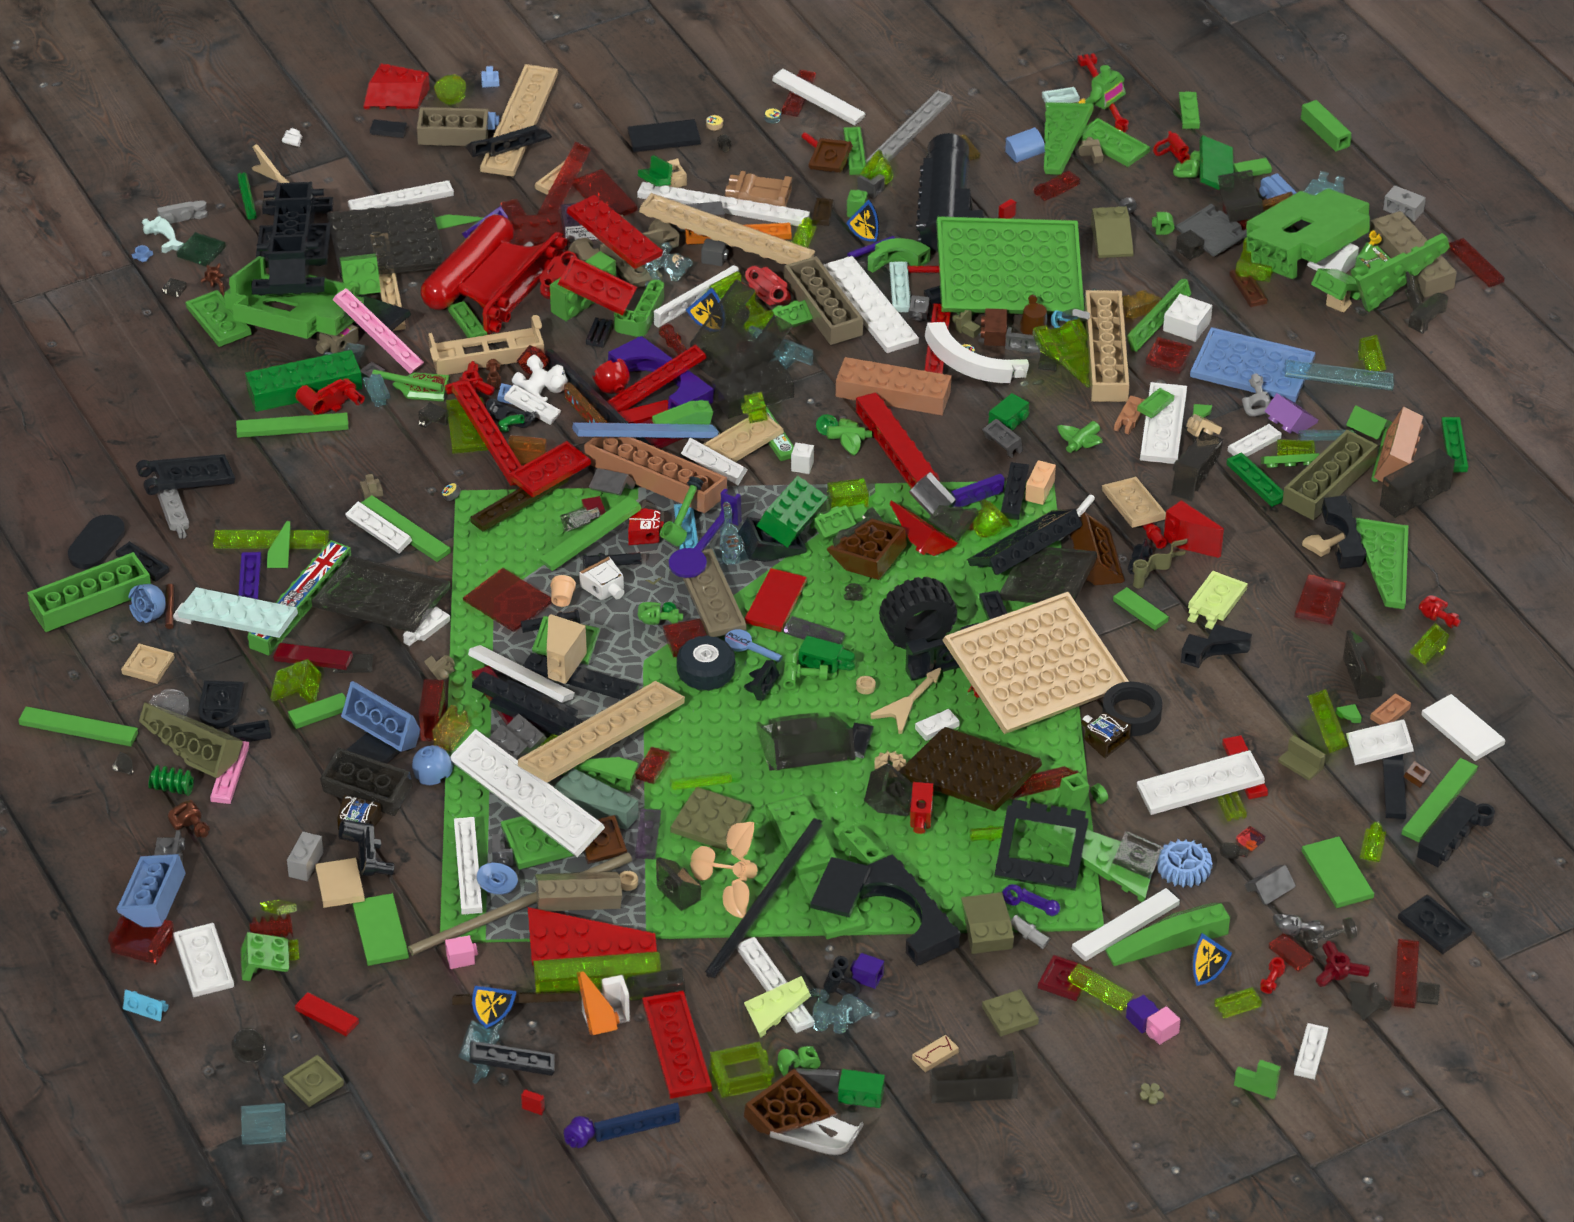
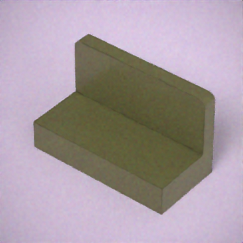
(1303, 758)

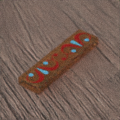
(581, 405)

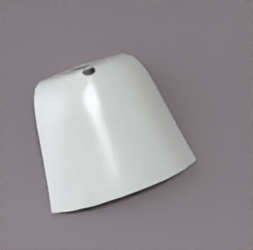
(815, 1139)

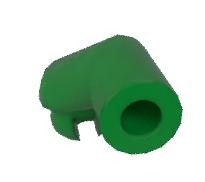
(510, 420)

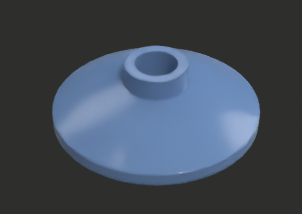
(497, 878)

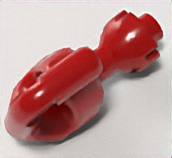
(1433, 608)

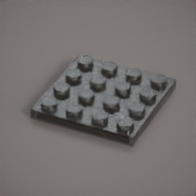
(1048, 575)

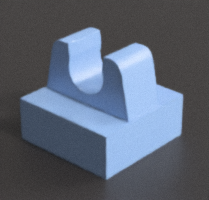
(490, 78)

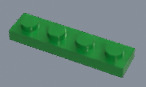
(1454, 442)
(1256, 479)

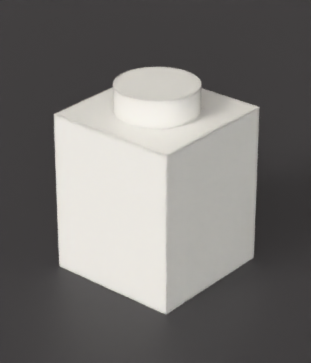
(802, 458)

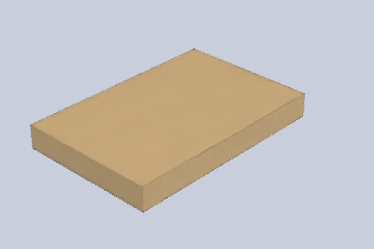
(339, 882)

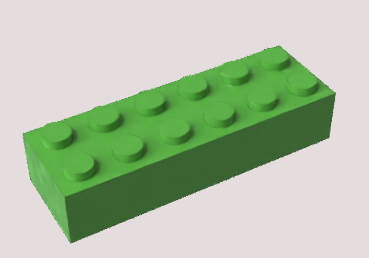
(87, 592)

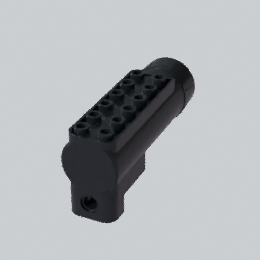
(943, 186)

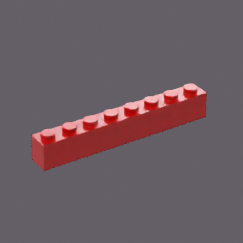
(893, 438)

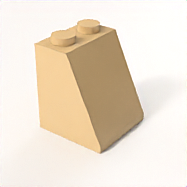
(564, 647)

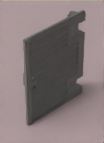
(1213, 229)

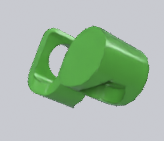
(805, 1057)

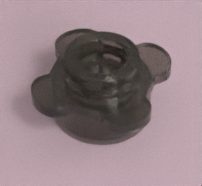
(853, 592)

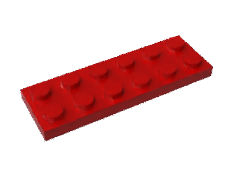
(614, 231)
(677, 1044)

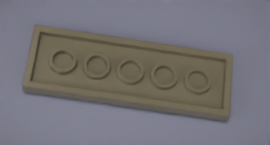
(714, 599)

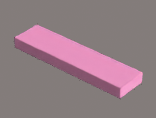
(227, 782)

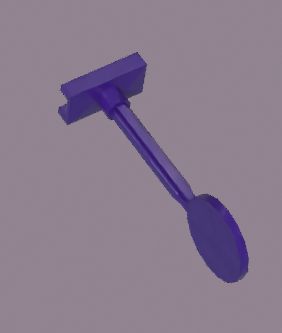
(691, 561)

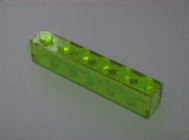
(562, 975)

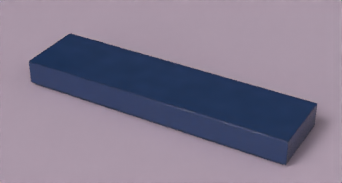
(637, 1122)

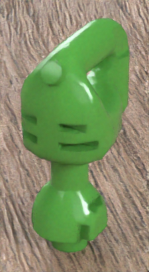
(1189, 168)
(650, 614)

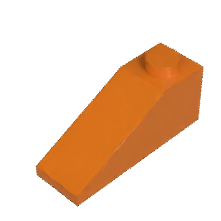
(598, 1011)

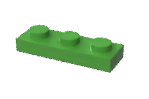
(1189, 110)
(1289, 460)

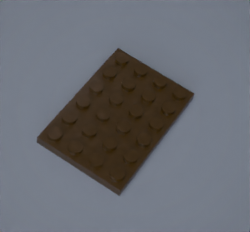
(971, 768)

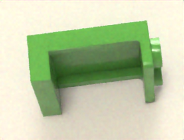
(1336, 283)

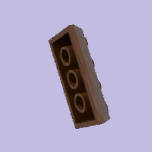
(1098, 538)

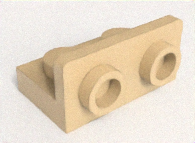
(1198, 423)

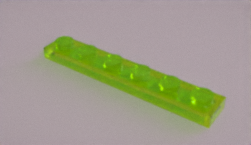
(264, 538)

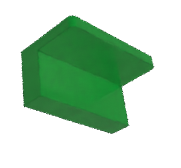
(659, 172)

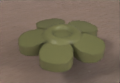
(1151, 1093)

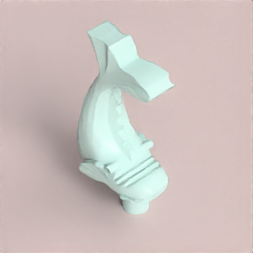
(161, 225)

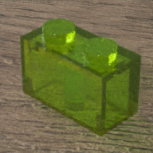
(847, 493)

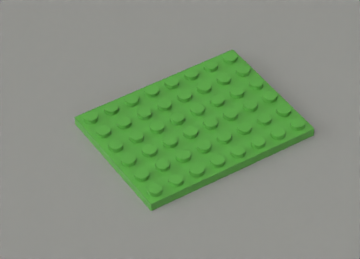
(1006, 261)

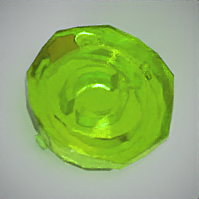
(450, 89)

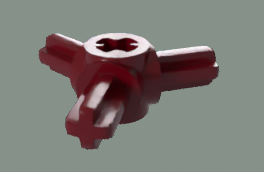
(1339, 966)

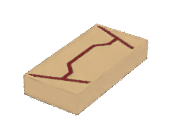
(935, 1053)

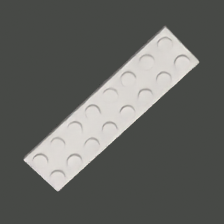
(876, 310)

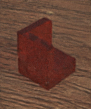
(530, 351)

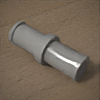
(1029, 931)

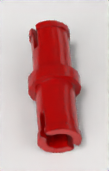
(1154, 533)

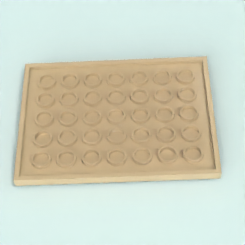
(1035, 662)

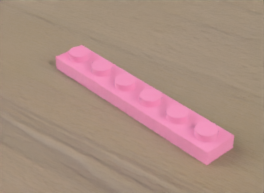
(378, 331)

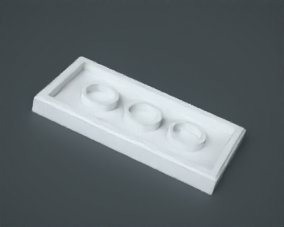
(1463, 727)
(203, 960)

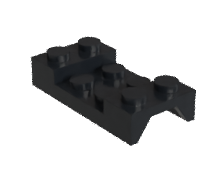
(927, 656)

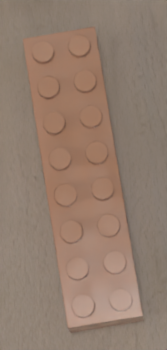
(656, 470)

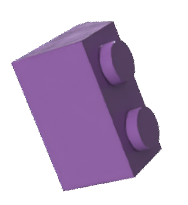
(1289, 414)

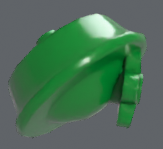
(825, 421)

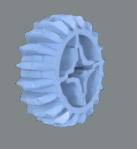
(1184, 863)

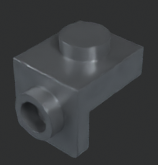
(919, 308)

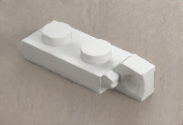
(432, 623)

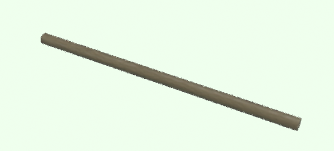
(503, 910)

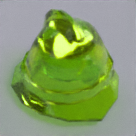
(878, 165)
(990, 520)

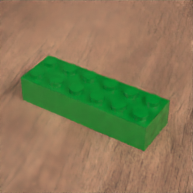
(278, 384)

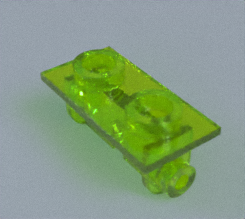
(804, 233)
(1373, 843)

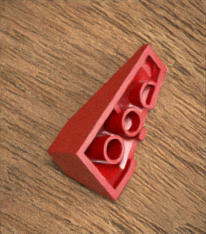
(922, 533)

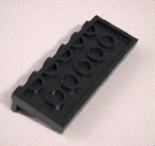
(1027, 540)

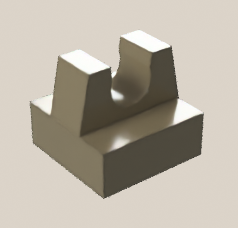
(371, 487)

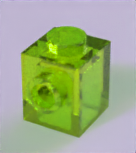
(754, 407)

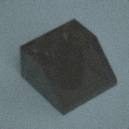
(889, 791)
(677, 884)

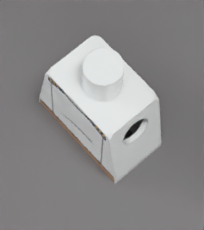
(603, 580)

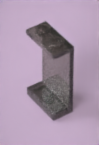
(1240, 195)

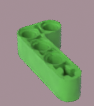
(640, 320)

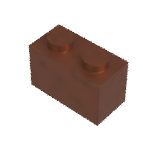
(995, 327)

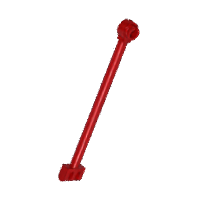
(1120, 122)

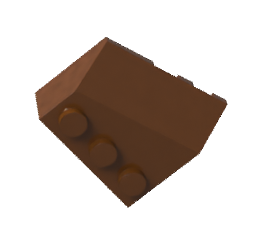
(870, 548)
(787, 1106)

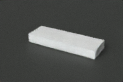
(530, 403)
(1255, 441)
(1311, 1051)

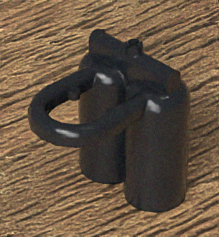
(835, 976)

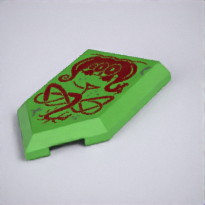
(422, 393)

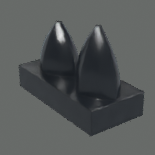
(763, 680)

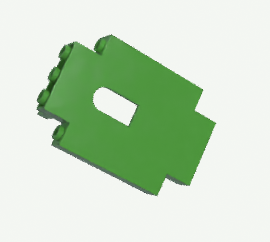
(1334, 224)
(312, 313)

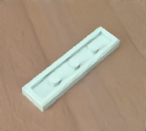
(899, 286)

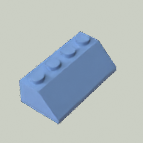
(380, 718)
(152, 889)

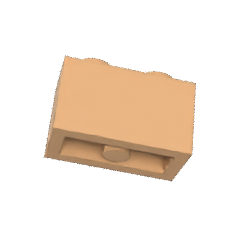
(1040, 482)

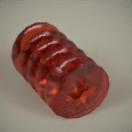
(272, 926)

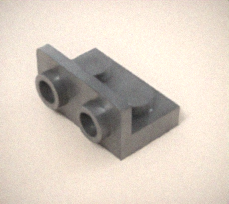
(170, 846)

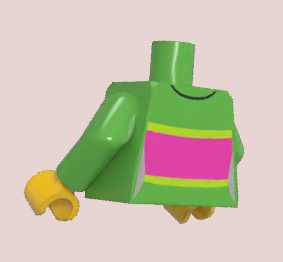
(1106, 88)

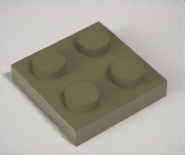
(1010, 1012)
(313, 1080)

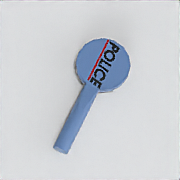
(741, 640)

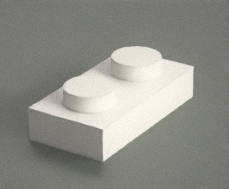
(931, 726)

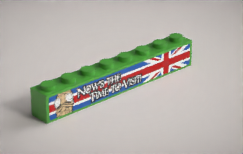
(303, 591)

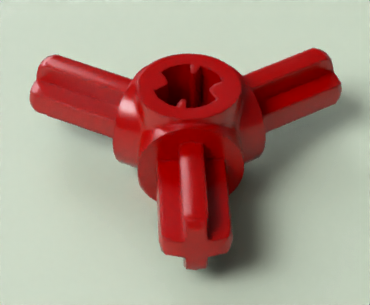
(474, 378)

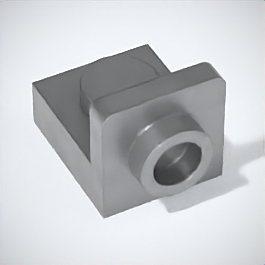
(499, 853)

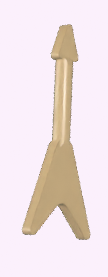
(266, 167)
(901, 709)

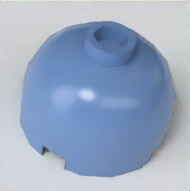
(147, 602)
(431, 765)

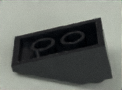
(763, 547)

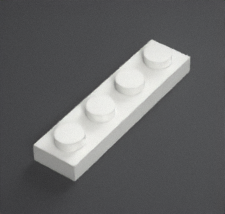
(714, 461)
(378, 527)

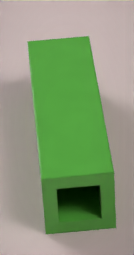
(1326, 125)

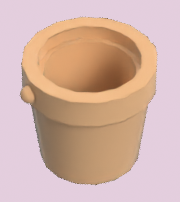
(562, 590)

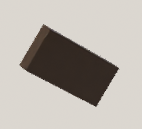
(822, 211)

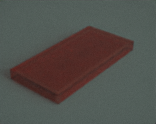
(602, 186)

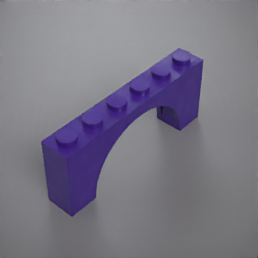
(644, 356)

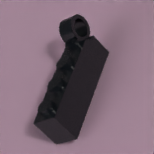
(1452, 828)

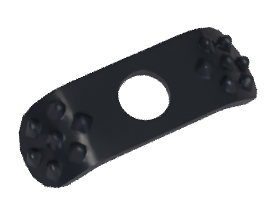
(499, 411)

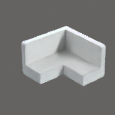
(617, 995)

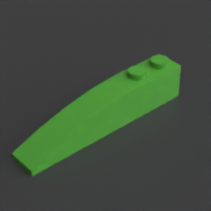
(1172, 933)

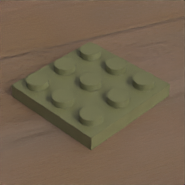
(709, 817)

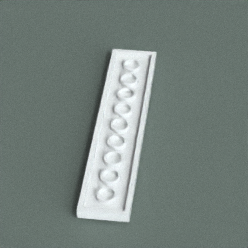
(527, 793)

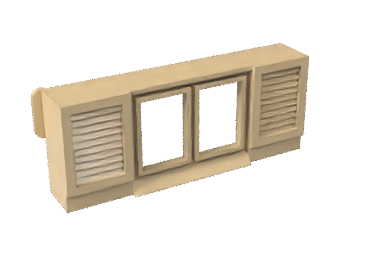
(450, 356)

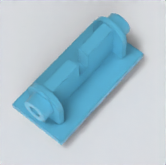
(144, 1005)

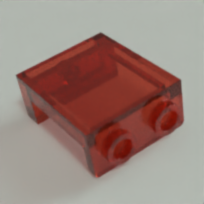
(141, 942)

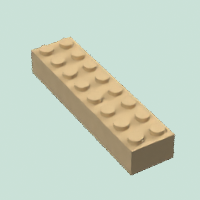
(1107, 346)

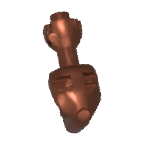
(188, 815)

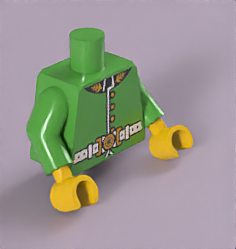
(1370, 256)

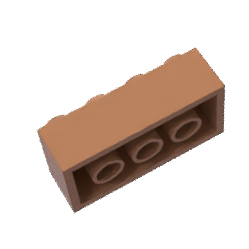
(1399, 443)

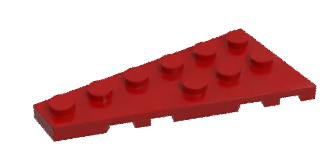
(573, 937)

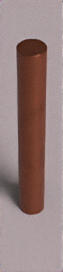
(169, 606)

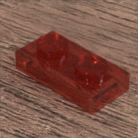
(652, 765)

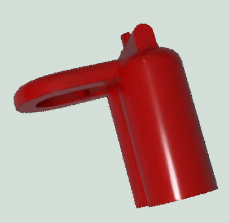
(1177, 147)

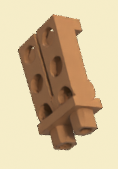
(759, 189)

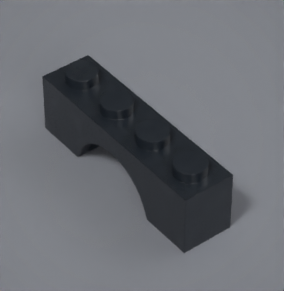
(1338, 513)

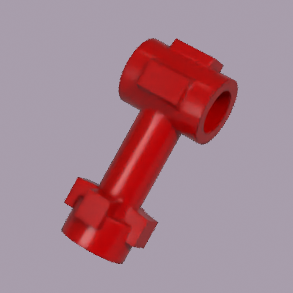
(1276, 969)

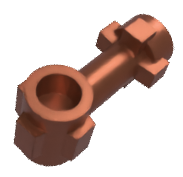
(493, 377)

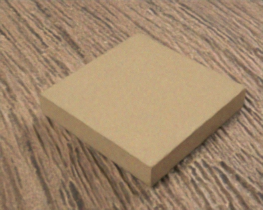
(148, 663)

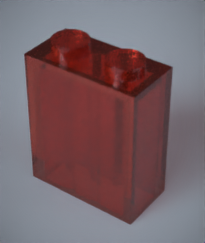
(431, 707)

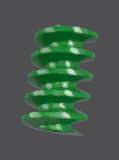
(171, 781)

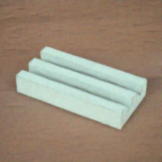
(1065, 95)

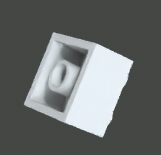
(1187, 317)

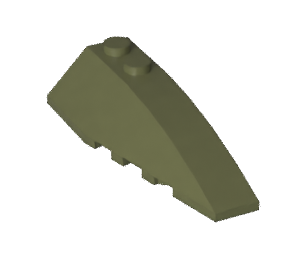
(192, 740)

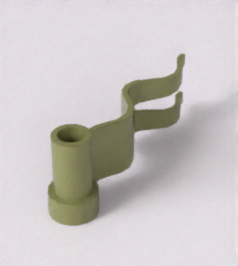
(1156, 561)

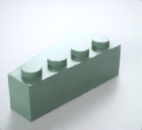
(598, 798)

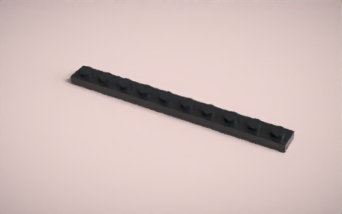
(587, 391)

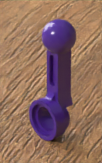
(1050, 907)

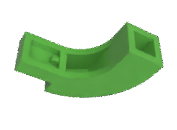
(898, 250)
(1071, 795)

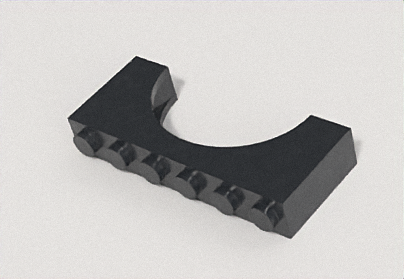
(936, 932)

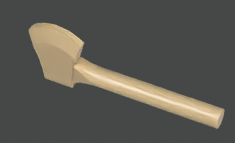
(1320, 546)

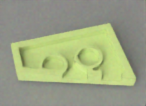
(773, 1005)

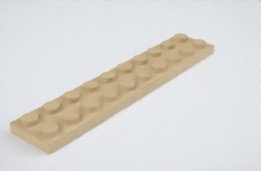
(521, 112)
(724, 230)
(600, 731)

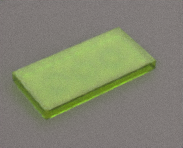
(462, 432)

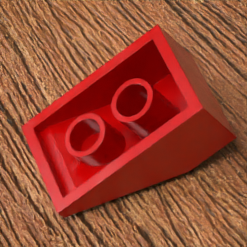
(1201, 532)

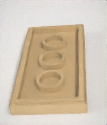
(744, 438)
(1134, 502)

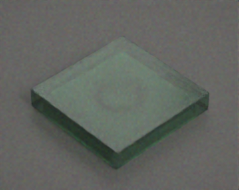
(201, 249)

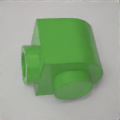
(1163, 223)

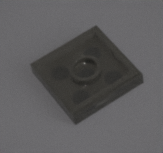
(1137, 854)

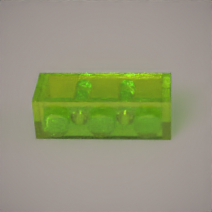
(1327, 721)

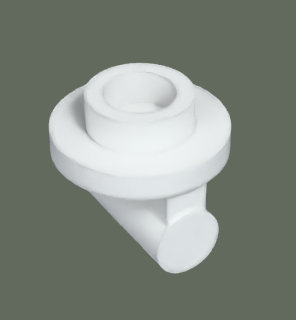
(292, 137)

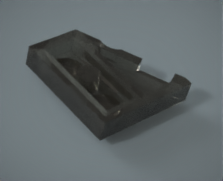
(953, 519)

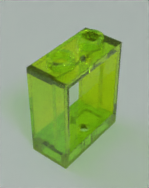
(743, 1083)

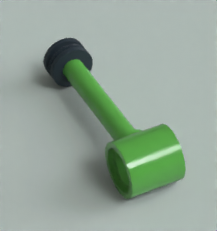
(672, 531)

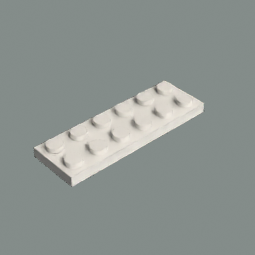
(1164, 430)
(1200, 782)

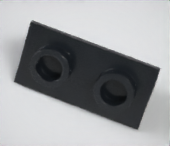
(1142, 552)

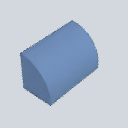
(1024, 145)

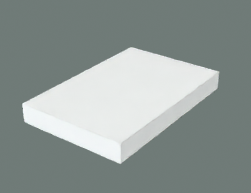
(1379, 742)

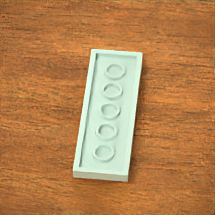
(237, 612)

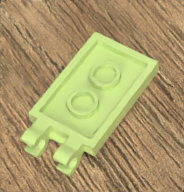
(1215, 598)

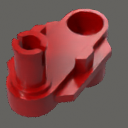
(554, 272)
(768, 285)
(329, 397)

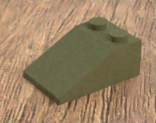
(1112, 232)
(987, 923)

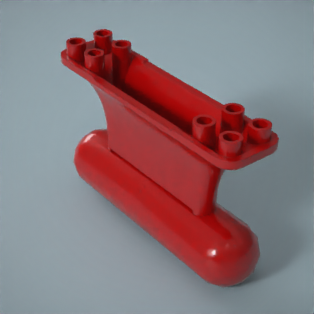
(491, 271)

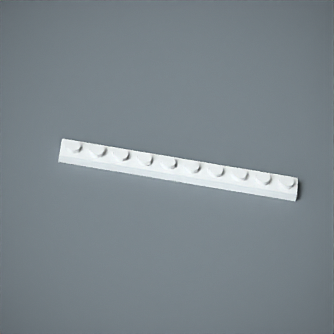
(730, 205)

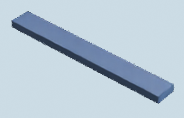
(645, 430)

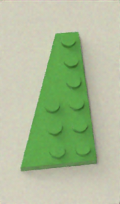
(1062, 131)
(1391, 274)
(1387, 558)
(1097, 856)

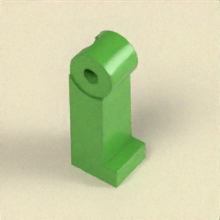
(860, 845)

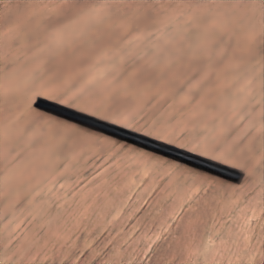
(763, 898)

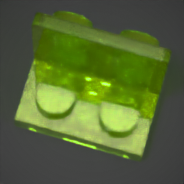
(300, 678)

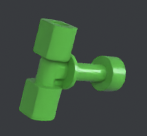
(793, 671)

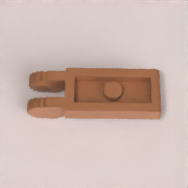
(1129, 415)

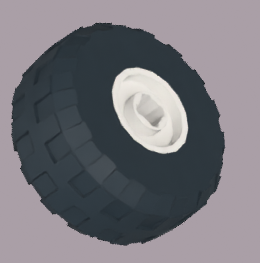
(705, 663)

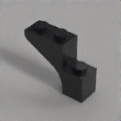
(1220, 642)

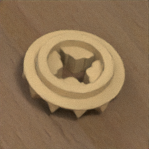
(897, 760)

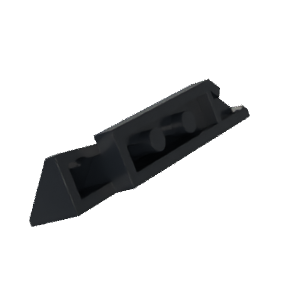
(508, 141)

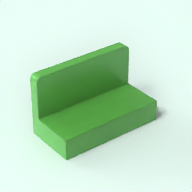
(1367, 422)

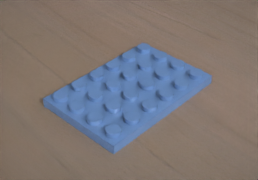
(1234, 357)

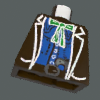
(1105, 733)
(359, 810)

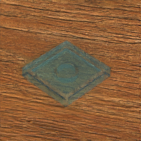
(263, 1123)

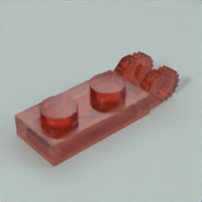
(1057, 185)

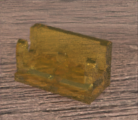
(450, 728)

